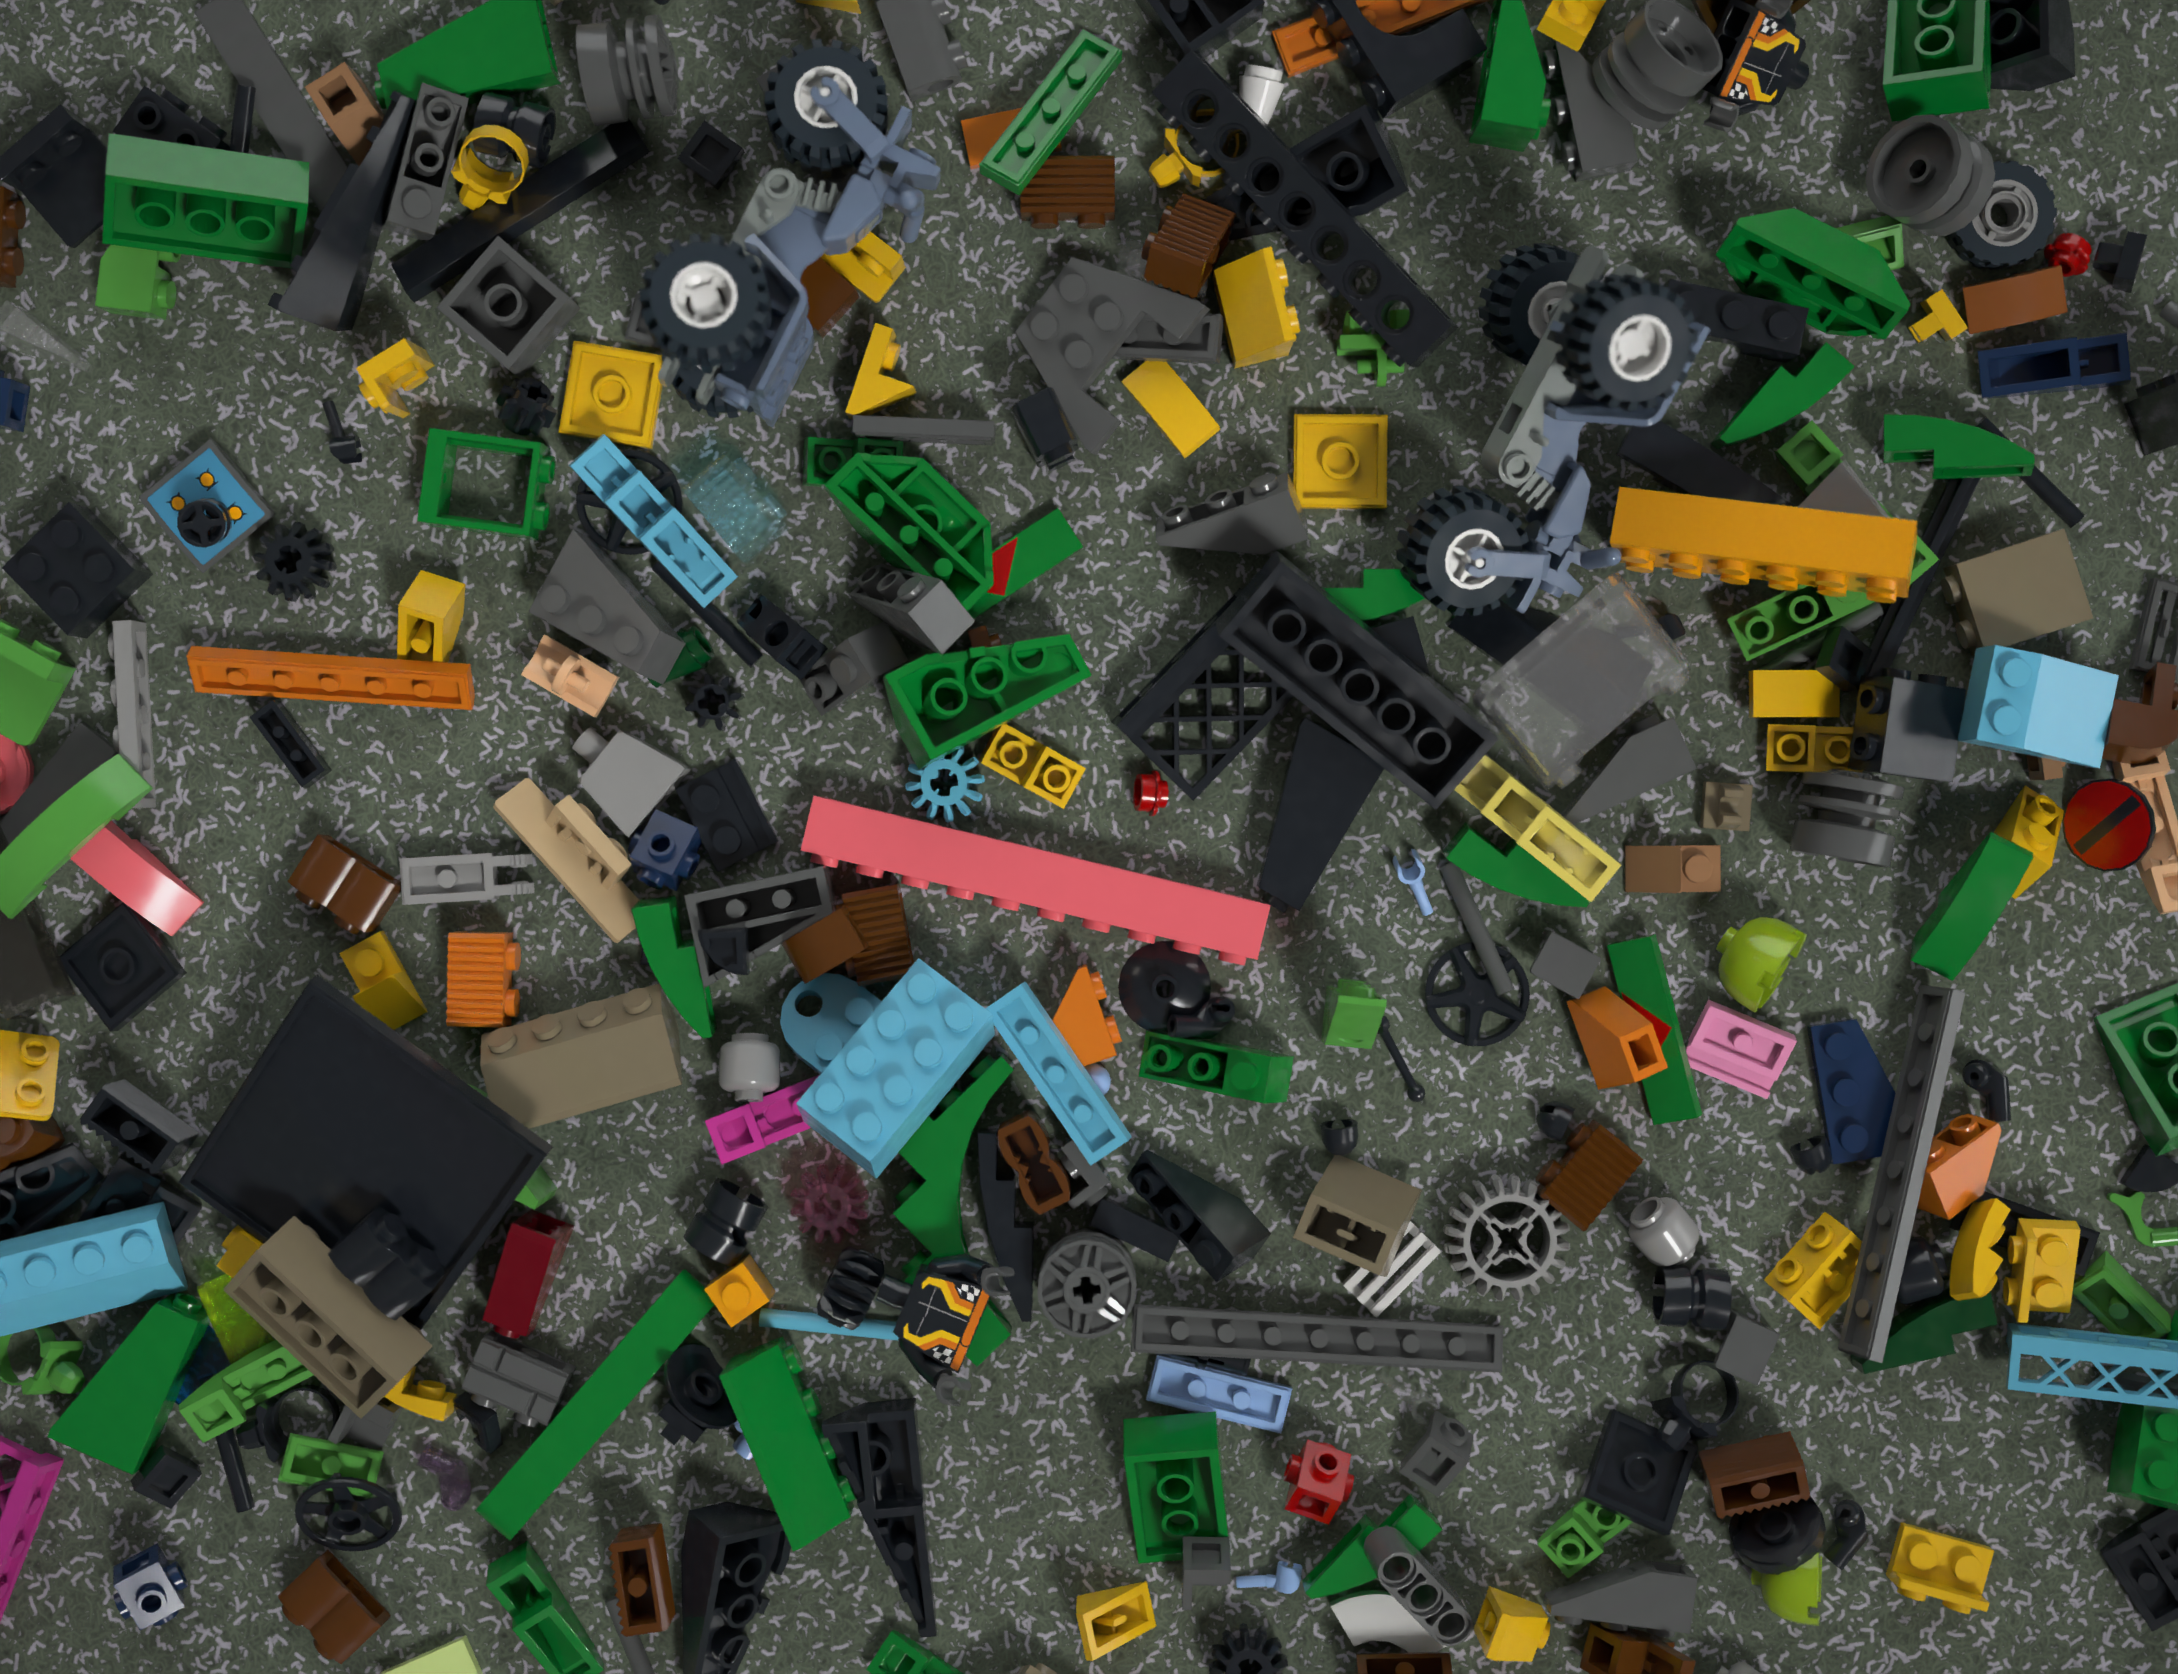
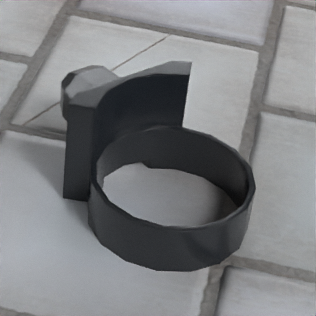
(1678, 1423)
(266, 1428)

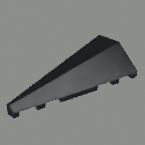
(346, 235)
(883, 1463)

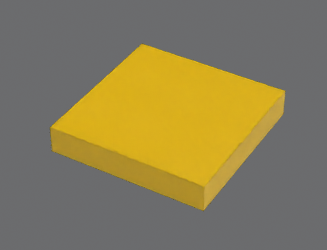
(612, 394)
(1340, 461)

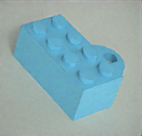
(883, 1059)

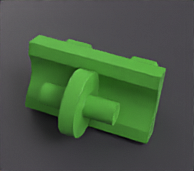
(1358, 342)

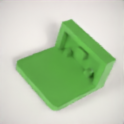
(29, 684)

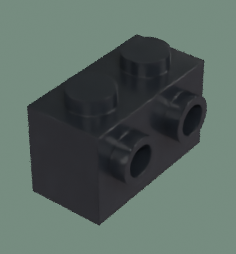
(165, 120)

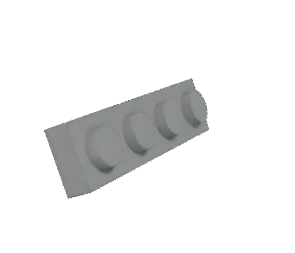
(132, 698)

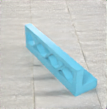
(1058, 1073)
(2098, 1349)

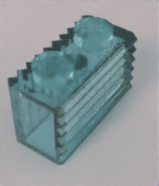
(736, 508)

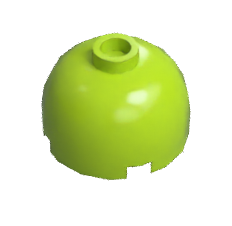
(1757, 959)
(1793, 1591)

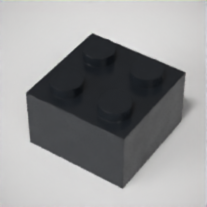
(77, 570)

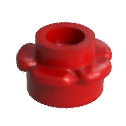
(2070, 252)
(1150, 793)

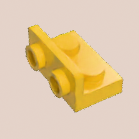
(869, 266)
(395, 367)
(2042, 1267)
(1818, 1270)
(1940, 1567)

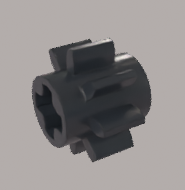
(526, 406)
(725, 709)

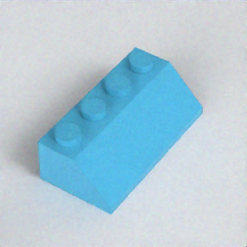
(88, 1268)

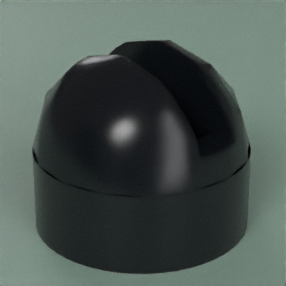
(1554, 1119)
(1340, 1140)
(1813, 1159)

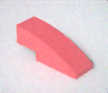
(137, 878)

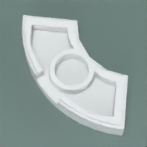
(1380, 1617)

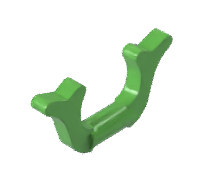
(2144, 1235)

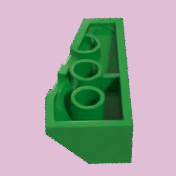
(962, 695)

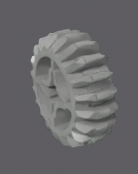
(1491, 1253)

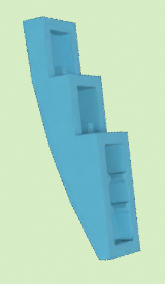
(653, 520)

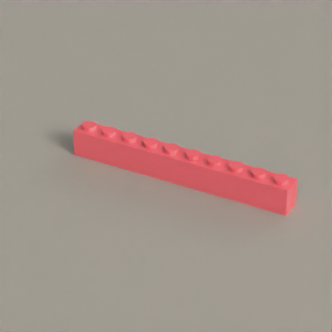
(1036, 878)

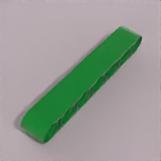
(596, 1405)

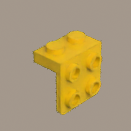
(27, 1075)

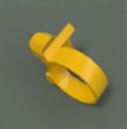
(1167, 169)
(484, 182)

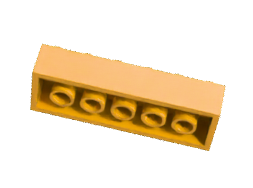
(1765, 543)

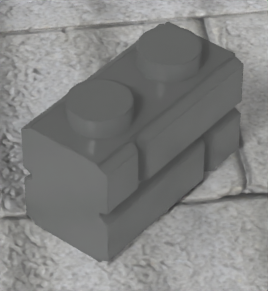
(517, 1379)

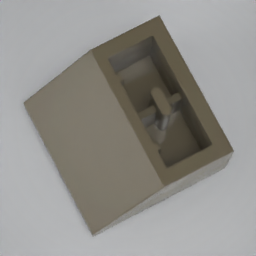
(1358, 1215)

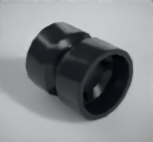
(530, 122)
(723, 1225)
(1701, 1297)

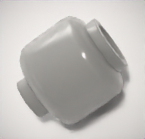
(749, 1066)
(1663, 1231)

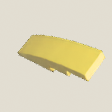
(1538, 828)

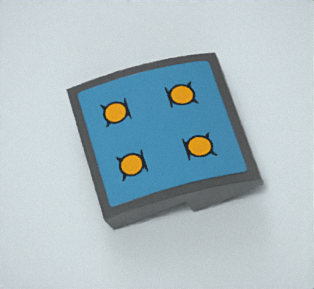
(201, 475)

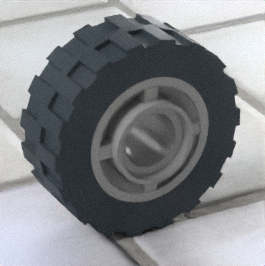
(2028, 225)

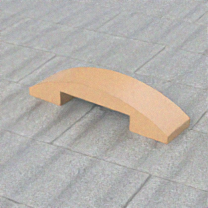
(2160, 864)

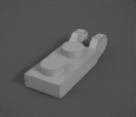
(459, 878)

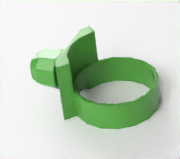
(57, 1370)

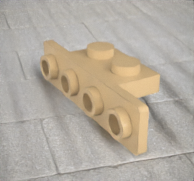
(575, 853)

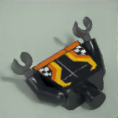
(1758, 60)
(942, 1315)

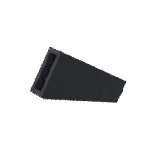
(1315, 808)

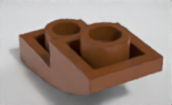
(2015, 299)

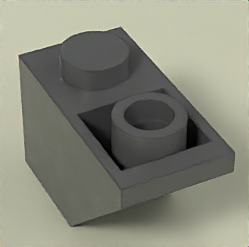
(853, 667)

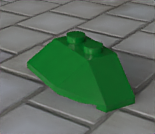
(1816, 267)
(917, 521)

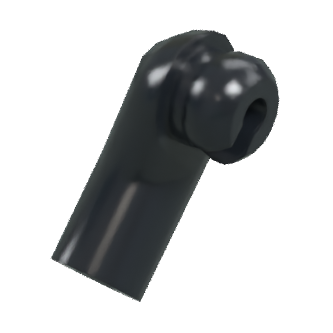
(1204, 1022)
(1991, 1084)
(1850, 1530)

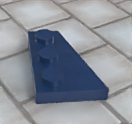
(1851, 1090)

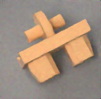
(570, 676)

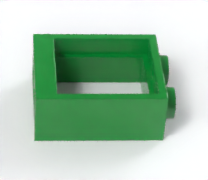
(439, 478)

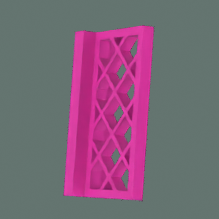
(22, 1509)

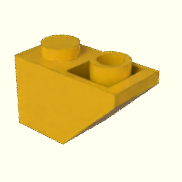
(2034, 825)

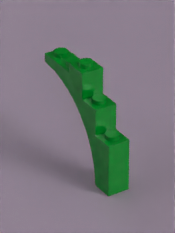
(933, 1207)

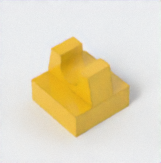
(1940, 317)

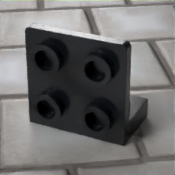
(60, 173)

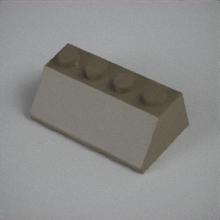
(583, 1057)
(325, 1318)

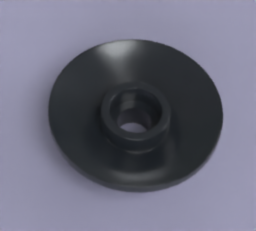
(1147, 969)
(696, 1387)

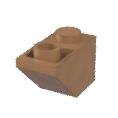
(347, 108)

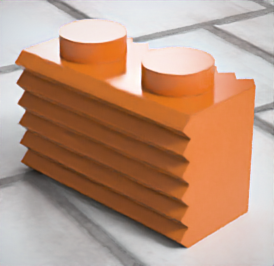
(481, 979)

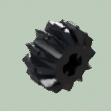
(309, 568)
(850, 1288)
(1255, 1648)

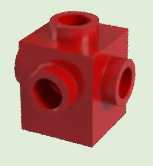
(1318, 1481)

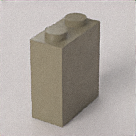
(2016, 592)

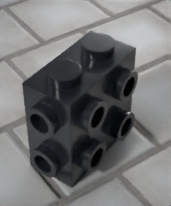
(1907, 726)

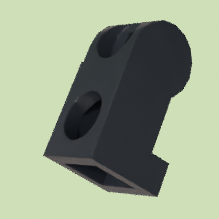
(781, 636)

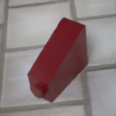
(526, 1273)

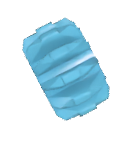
(957, 793)

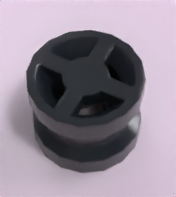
(194, 524)

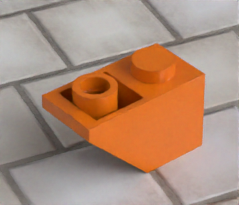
(1083, 1020)
(1615, 1039)
(1958, 1165)

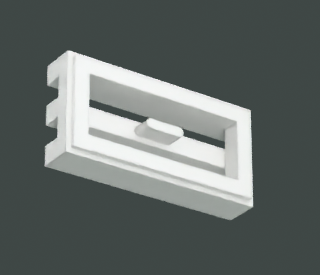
(1402, 1282)

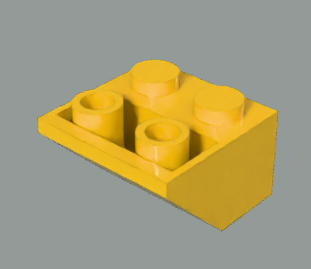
(1255, 309)

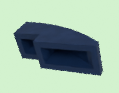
(2055, 366)

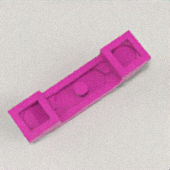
(758, 1123)

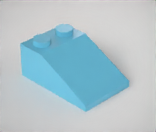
(2038, 706)

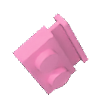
(1738, 1049)

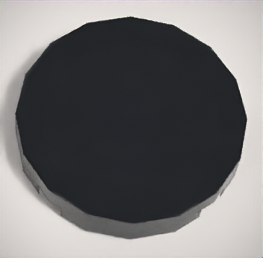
(1779, 1536)

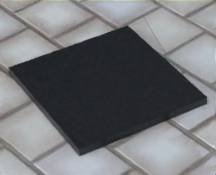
(358, 1121)

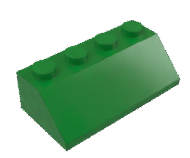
(204, 201)
(788, 1440)

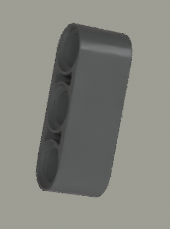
(1417, 1586)

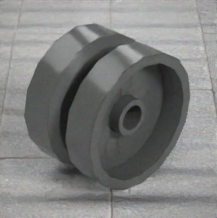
(1930, 175)

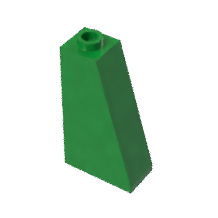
(491, 49)
(135, 1390)

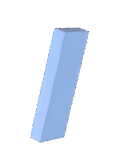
(1231, 1395)

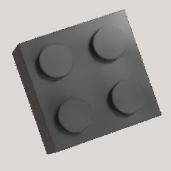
(508, 307)

